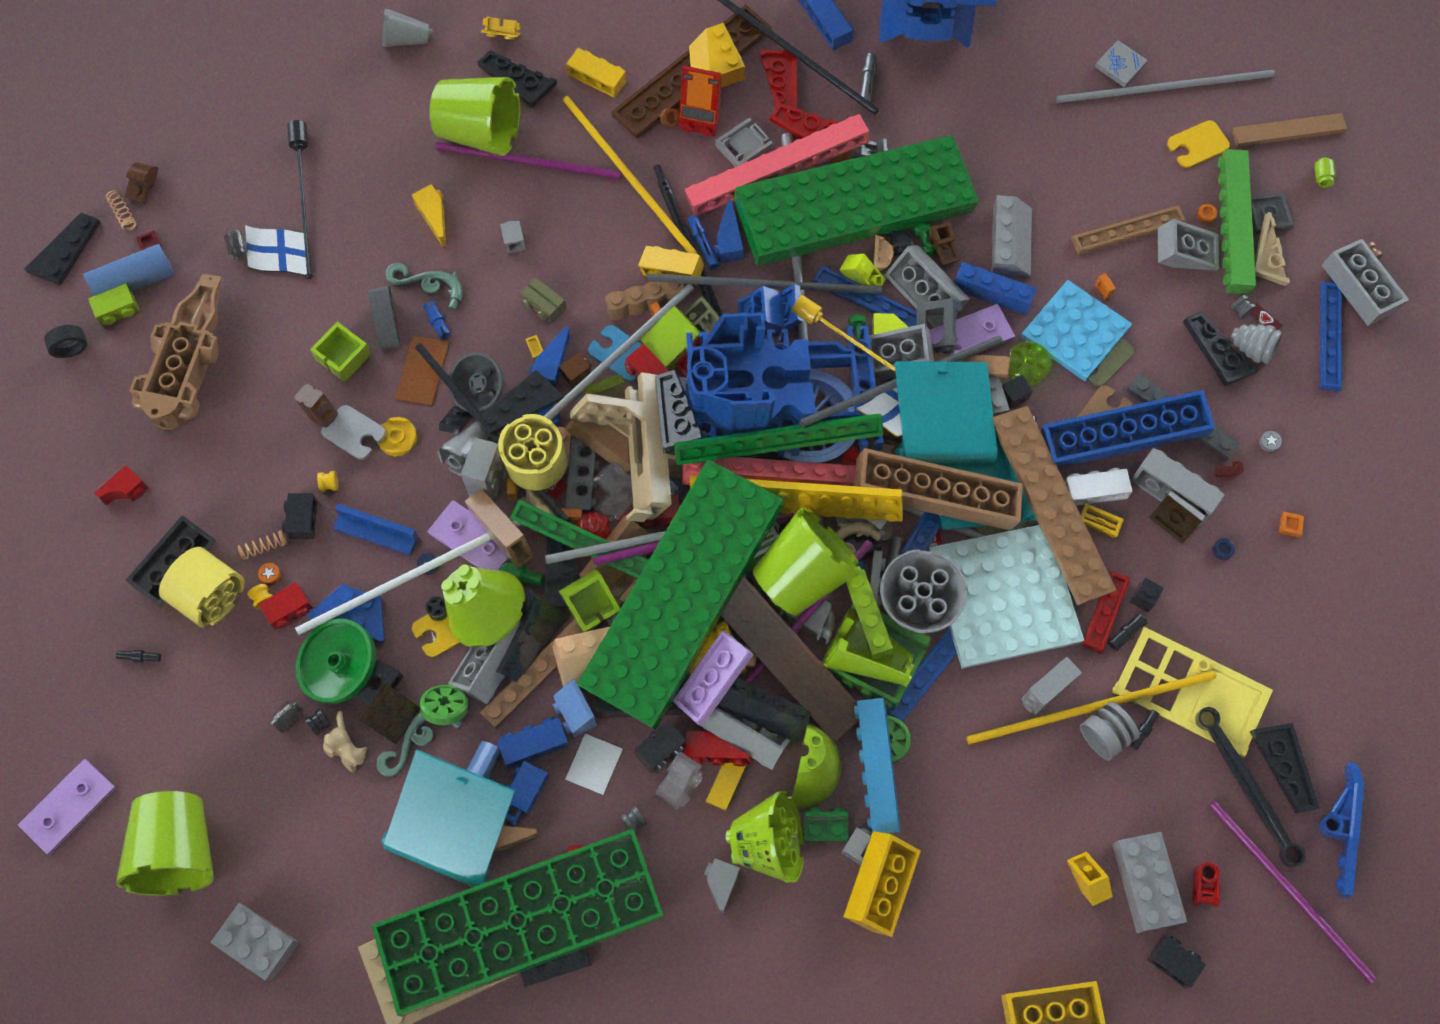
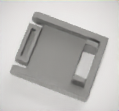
(745, 141)

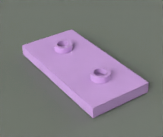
(978, 328)
(458, 527)
(712, 678)
(67, 806)

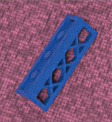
(375, 530)

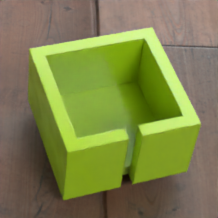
(341, 351)
(588, 597)

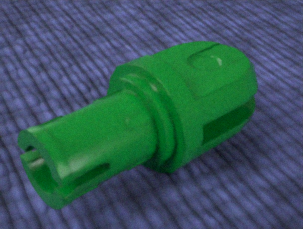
(524, 575)

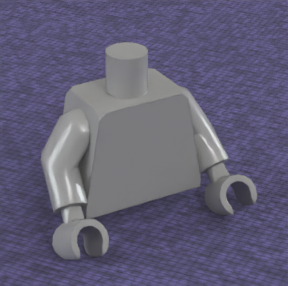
(819, 624)

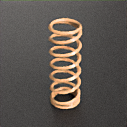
(125, 220)
(281, 535)

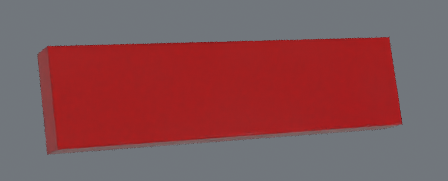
(1105, 614)

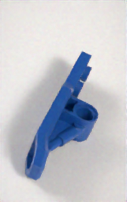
(1347, 818)

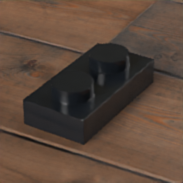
(455, 420)

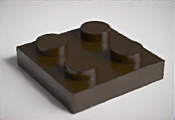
(1177, 516)
(390, 714)

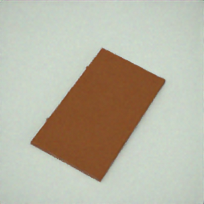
(418, 379)

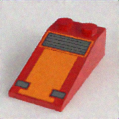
(700, 101)

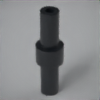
(138, 656)
(1145, 729)

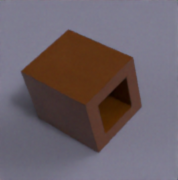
(575, 369)

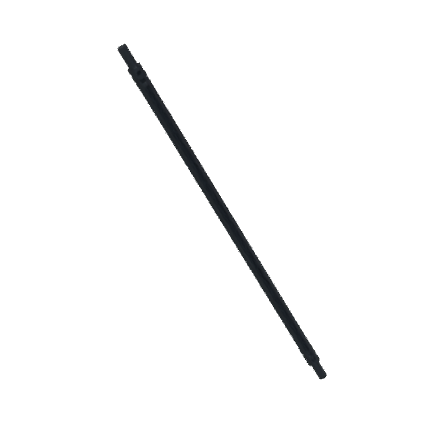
(679, 222)

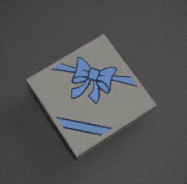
(1121, 63)

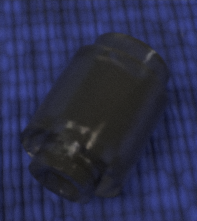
(236, 244)
(287, 716)

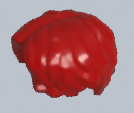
(595, 524)

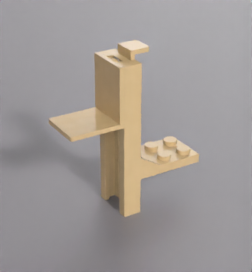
(642, 427)

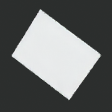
(594, 764)

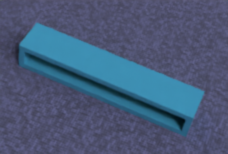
(878, 766)

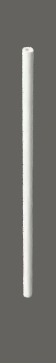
(395, 582)

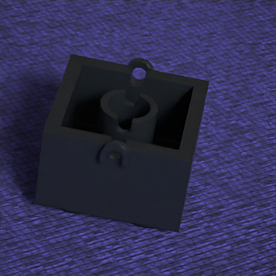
(658, 749)

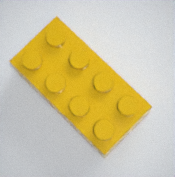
(882, 883)
(1055, 1005)

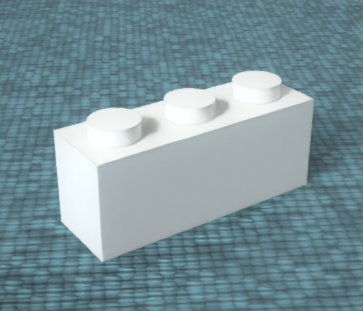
(1099, 486)

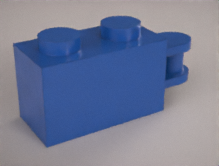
(528, 785)

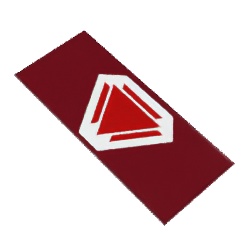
(1264, 317)

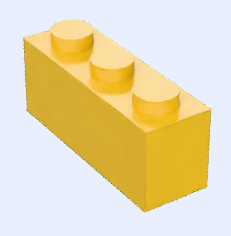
(596, 72)
(670, 262)

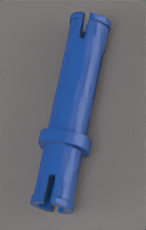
(695, 224)

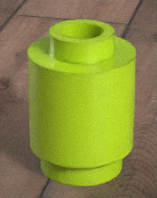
(1325, 172)

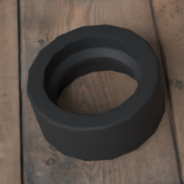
(56, 339)

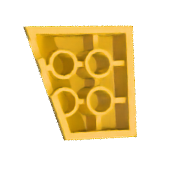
(716, 52)

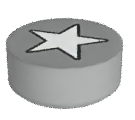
(1270, 441)

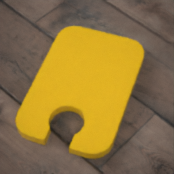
(1202, 141)
(444, 637)

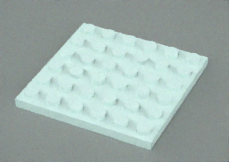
(1012, 598)

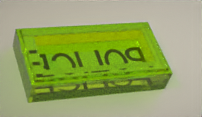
(603, 384)

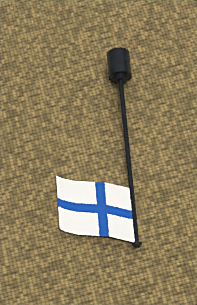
(279, 248)

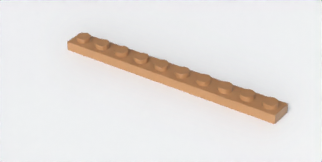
(542, 667)

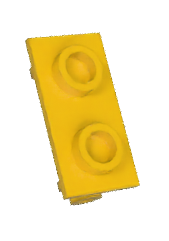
(493, 28)

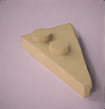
(1268, 256)

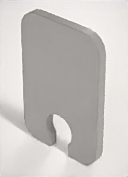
(349, 431)

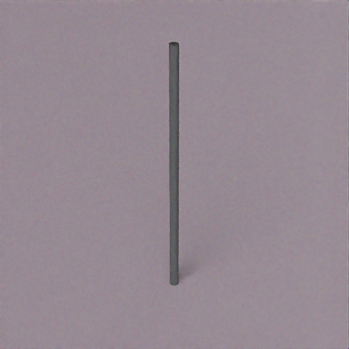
(759, 283)
(893, 384)

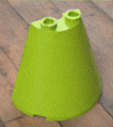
(851, 654)
(818, 770)

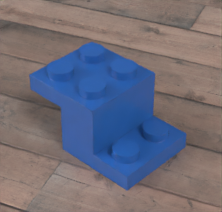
(774, 305)

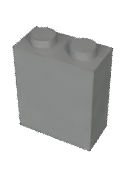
(1050, 686)

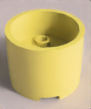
(540, 466)
(201, 587)

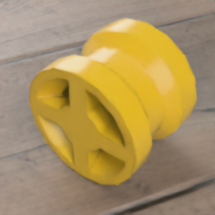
(327, 481)
(258, 594)

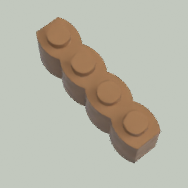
(638, 298)

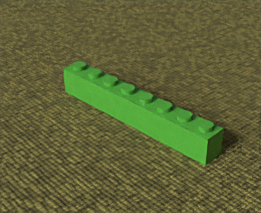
(1237, 222)

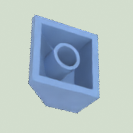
(574, 709)

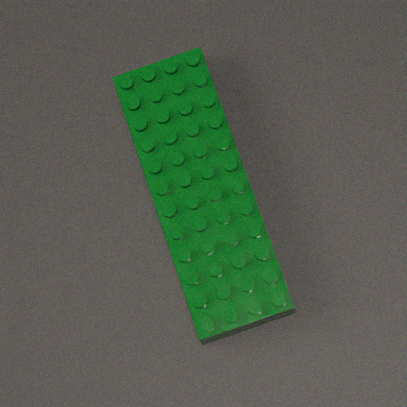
(854, 199)
(681, 594)
(516, 922)

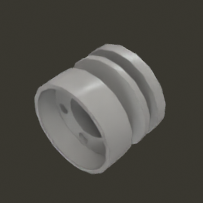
(1109, 731)

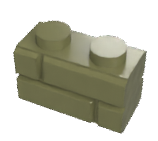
(543, 300)

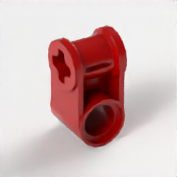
(1205, 886)

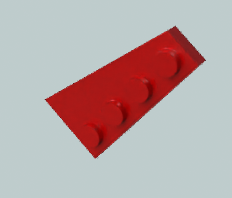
(781, 75)
(798, 122)

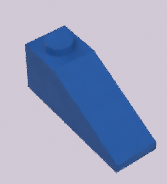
(729, 242)
(552, 357)

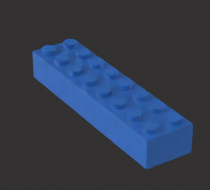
(1128, 429)

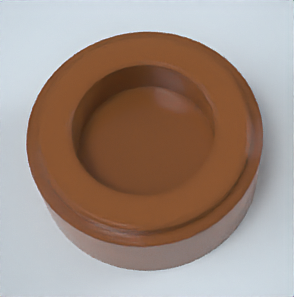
(669, 117)

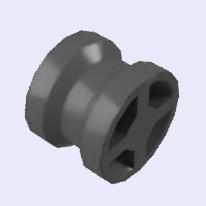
(1243, 306)
(633, 819)

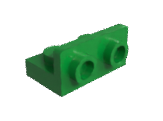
(825, 826)

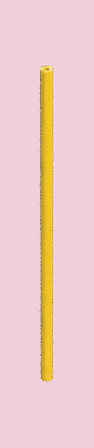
(630, 177)
(1090, 707)

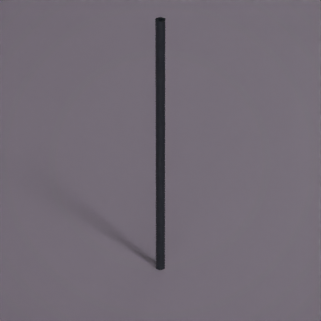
(800, 56)
(475, 413)

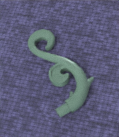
(426, 278)
(410, 735)

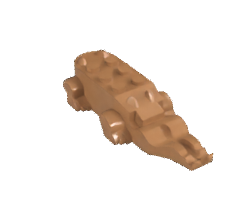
(181, 358)

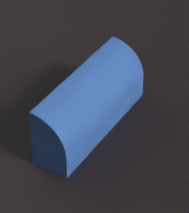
(135, 270)
(485, 759)

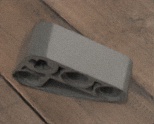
(384, 317)

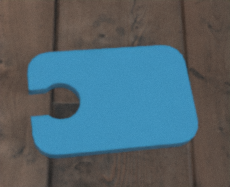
(618, 338)

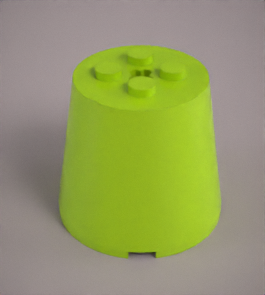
(476, 112)
(804, 564)
(165, 845)

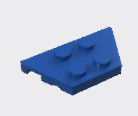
(367, 614)

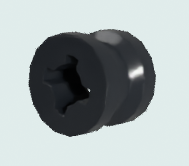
(435, 604)
(317, 721)

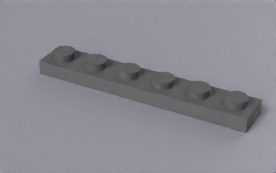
(1217, 441)

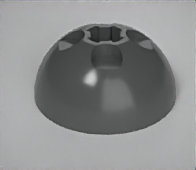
(469, 375)

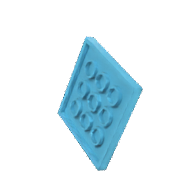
(1077, 330)

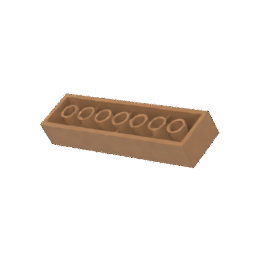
(942, 489)

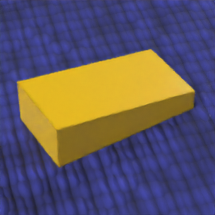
(534, 346)

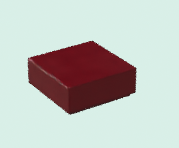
(148, 240)

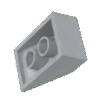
(1187, 246)

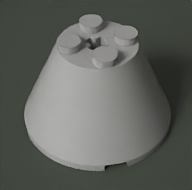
(923, 591)

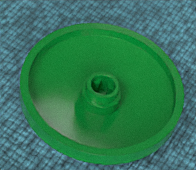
(335, 661)

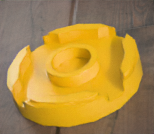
(399, 438)

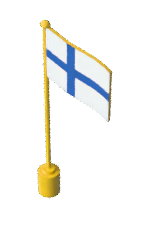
(886, 403)

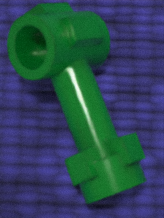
(922, 230)
(857, 321)

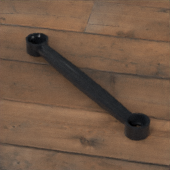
(1250, 787)

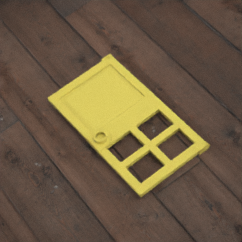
(1231, 693)

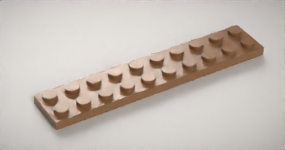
(1053, 506)

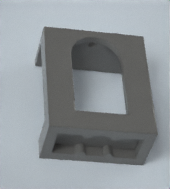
(948, 308)

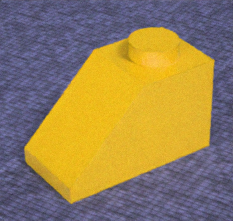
(1090, 878)

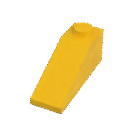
(430, 206)

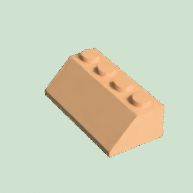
(576, 652)

